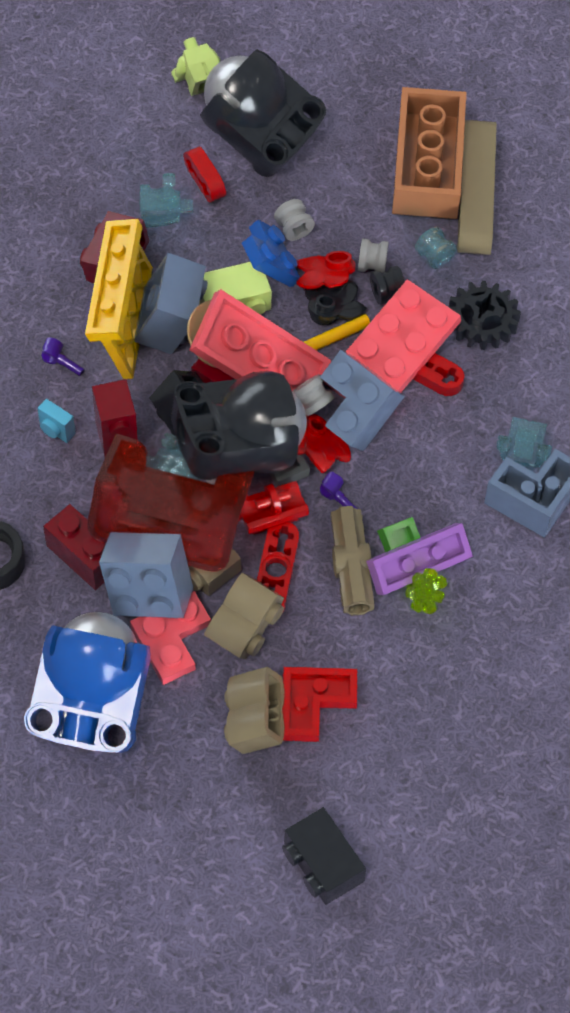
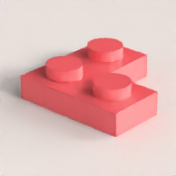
(165, 638)

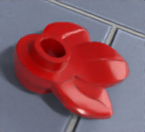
(329, 270)
(322, 444)

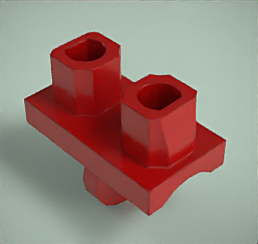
(274, 507)

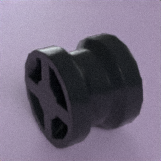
(386, 284)

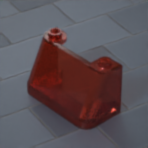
(149, 500)

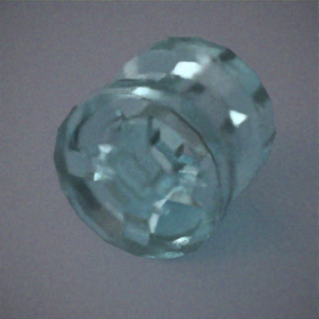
(435, 247)

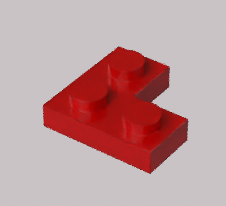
(308, 691)

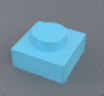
(56, 421)

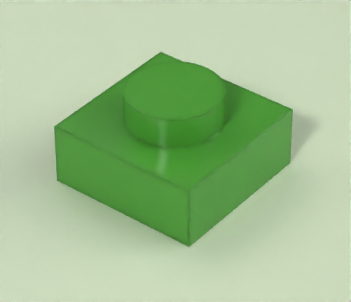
(398, 534)

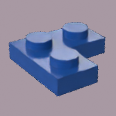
(269, 253)

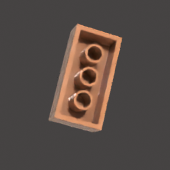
(429, 153)

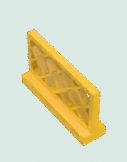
(119, 293)

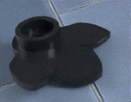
(332, 303)

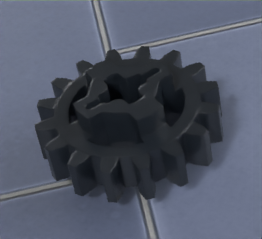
(485, 315)

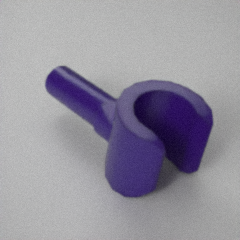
(52, 354)
(330, 489)

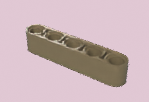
(477, 188)

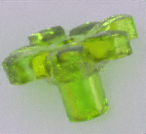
(426, 591)

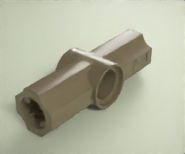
(350, 559)

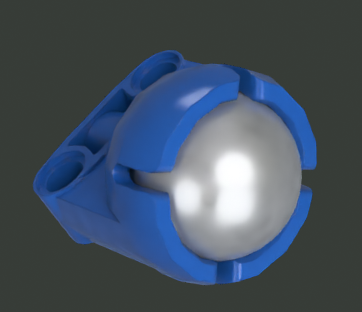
(89, 682)

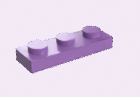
(434, 551)

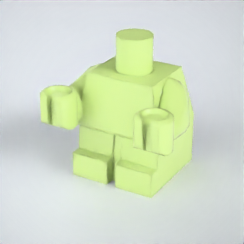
(195, 65)

